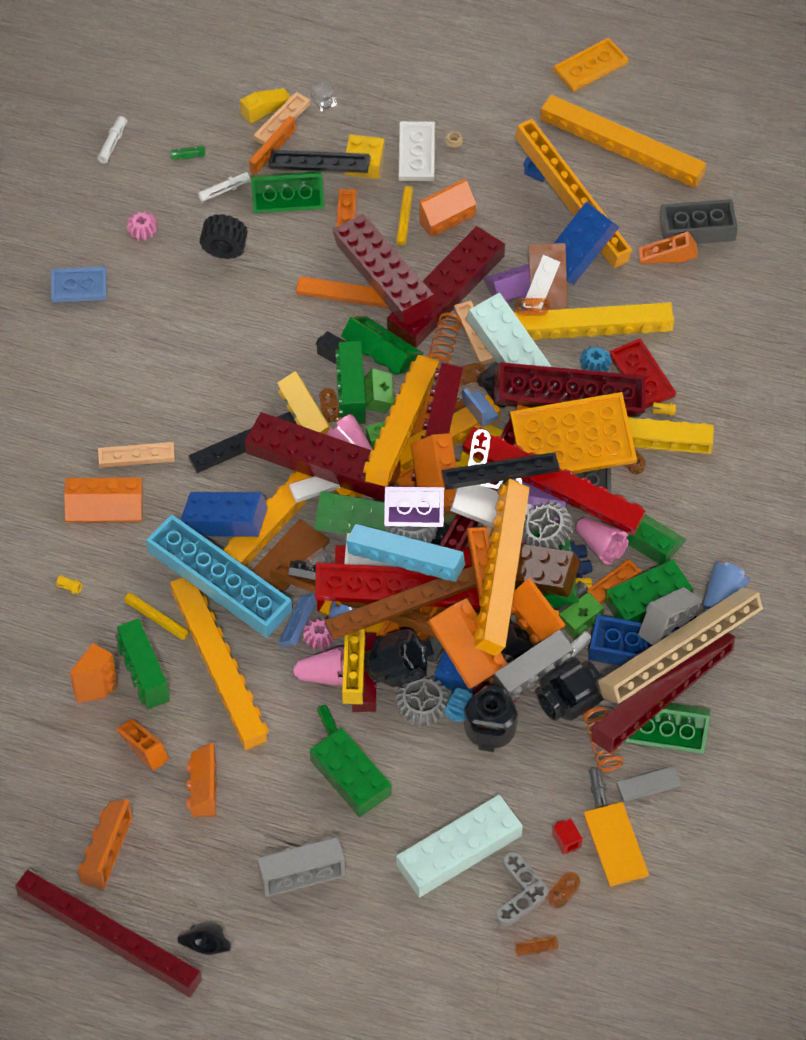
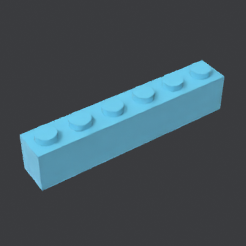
(405, 552)

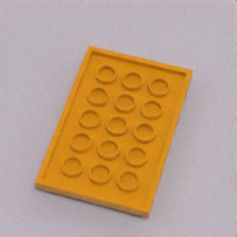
(581, 432)

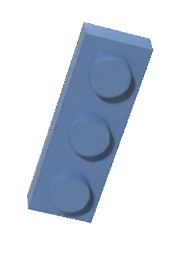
(297, 621)

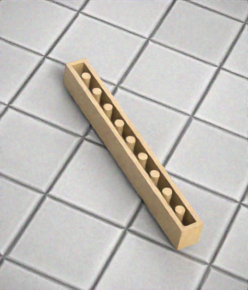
(680, 645)

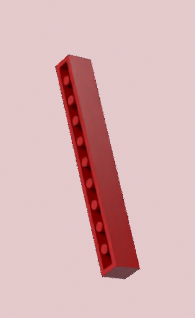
(566, 486)

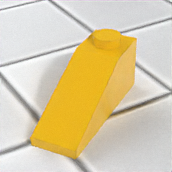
(262, 103)

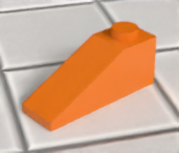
(669, 250)
(144, 744)

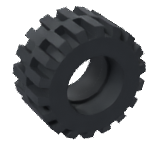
(223, 236)

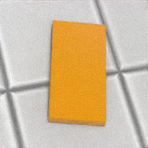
(590, 64)
(616, 844)

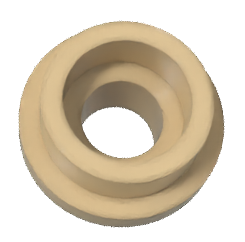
(454, 140)

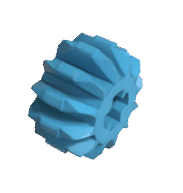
(595, 359)
(456, 706)

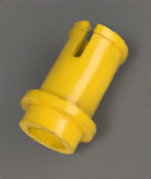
(666, 409)
(66, 583)

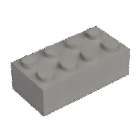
(534, 665)
(301, 866)

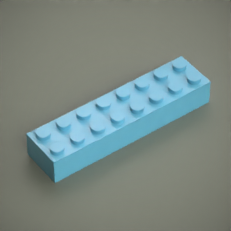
(219, 575)

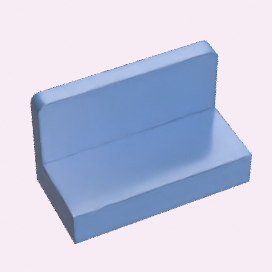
(479, 407)

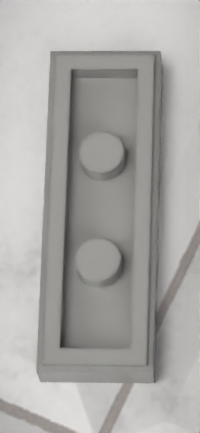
(648, 784)

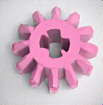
(142, 225)
(317, 635)

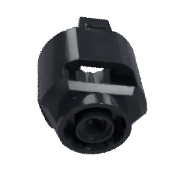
(398, 658)
(569, 691)
(502, 717)

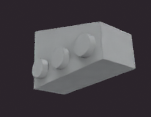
(668, 613)

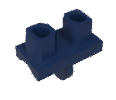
(581, 552)

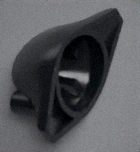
(205, 939)

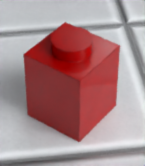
(567, 836)

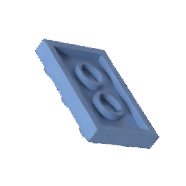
(78, 284)

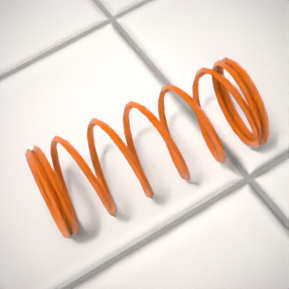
(440, 342)
(619, 758)

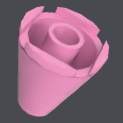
(350, 431)
(603, 539)
(322, 668)

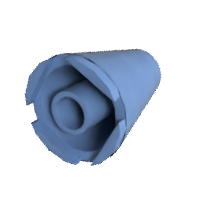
(724, 582)

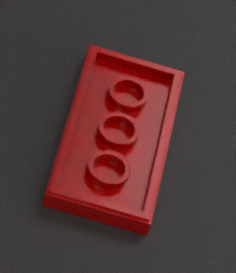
(637, 360)

